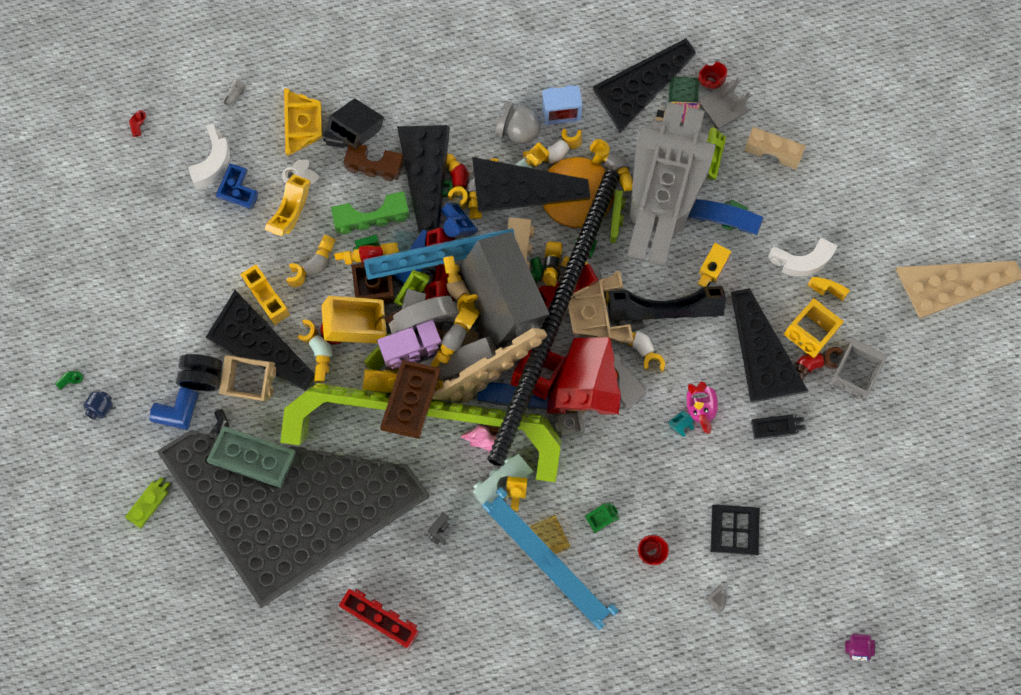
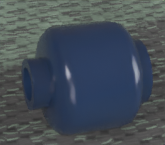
(98, 405)

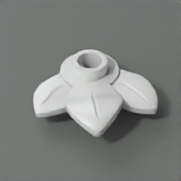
(300, 169)

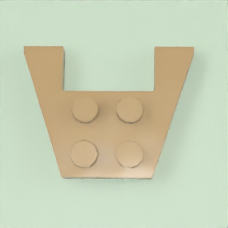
(590, 315)

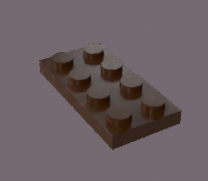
(410, 399)

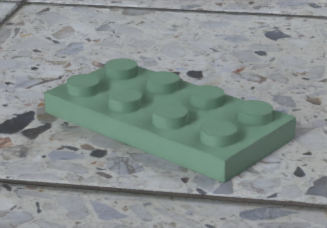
(251, 456)

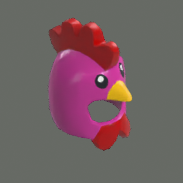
(702, 409)

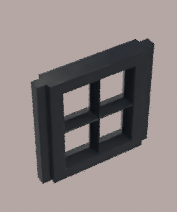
(753, 529)

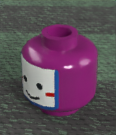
(860, 647)

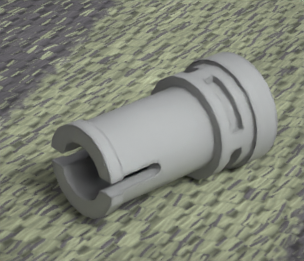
(235, 89)

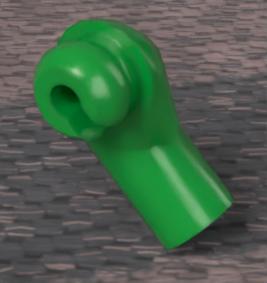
(537, 269)
(69, 377)

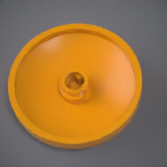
(574, 213)

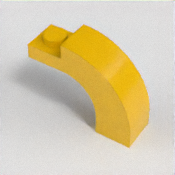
(290, 207)

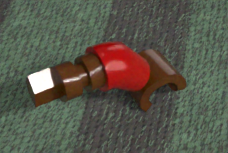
(807, 363)

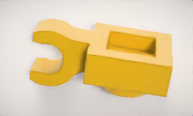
(516, 489)

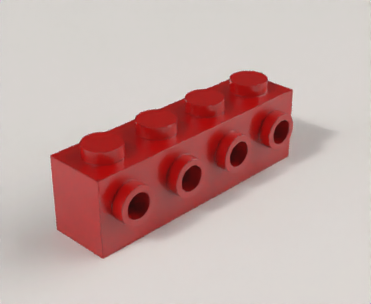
(384, 622)

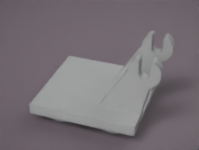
(724, 105)

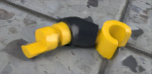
(551, 264)

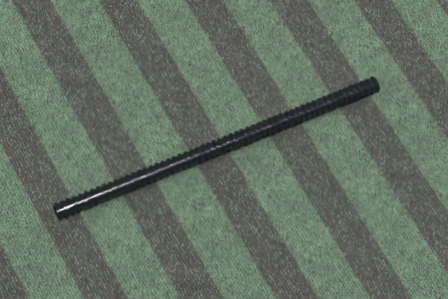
(553, 321)

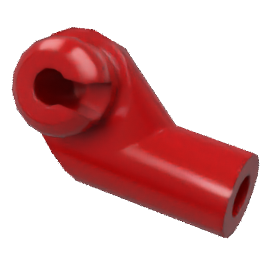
(136, 121)

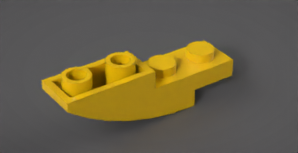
(384, 380)

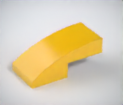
(822, 285)

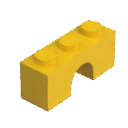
(265, 294)

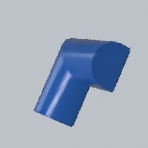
(232, 189)
(457, 221)
(180, 414)

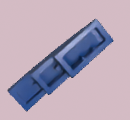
(502, 395)

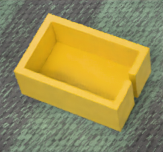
(353, 319)

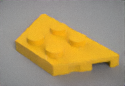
(302, 121)

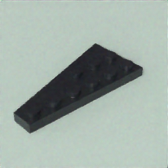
(425, 165)
(249, 336)

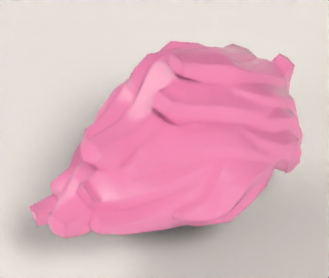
(481, 436)

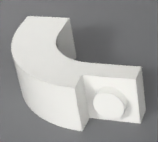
(217, 162)
(805, 264)

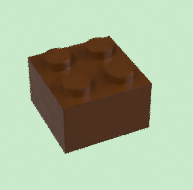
(373, 288)

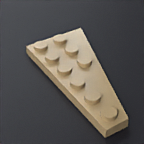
(944, 286)
(486, 370)

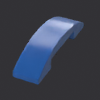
(726, 215)

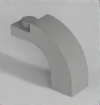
(436, 309)

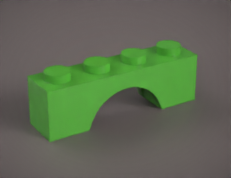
(349, 219)

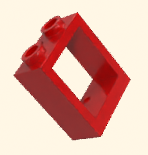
(543, 385)

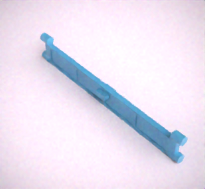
(547, 560)

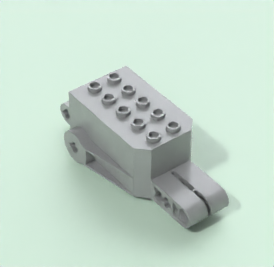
(667, 178)

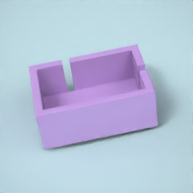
(408, 346)

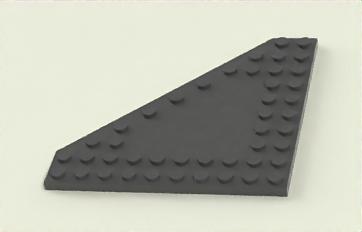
(294, 530)

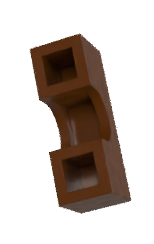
(387, 167)

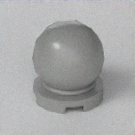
(519, 124)

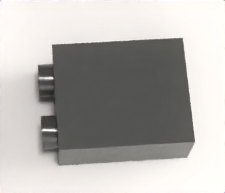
(505, 289)

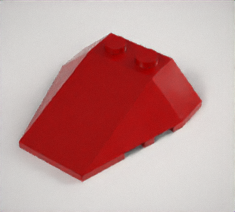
(586, 379)

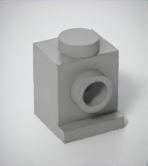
(575, 429)

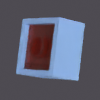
(561, 105)

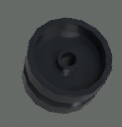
(199, 372)

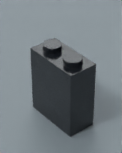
(355, 123)

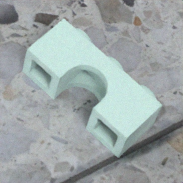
(513, 467)

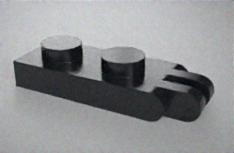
(776, 426)

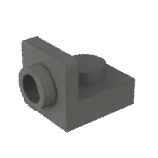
(439, 525)

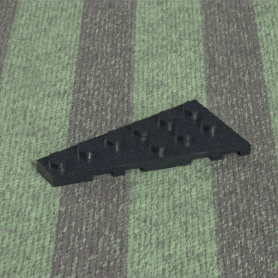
(638, 85)
(514, 186)
(765, 361)

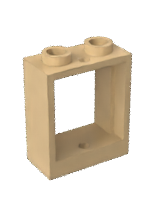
(229, 374)

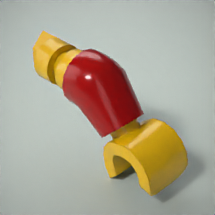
(459, 180)
(366, 252)

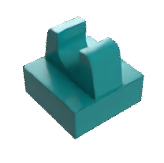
(680, 422)

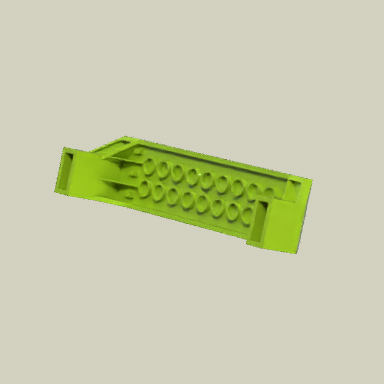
(535, 426)

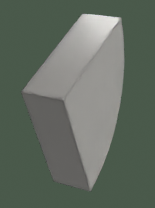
(717, 599)

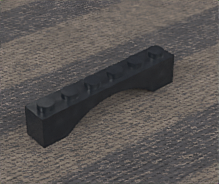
(702, 303)

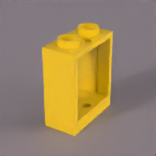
(823, 318)

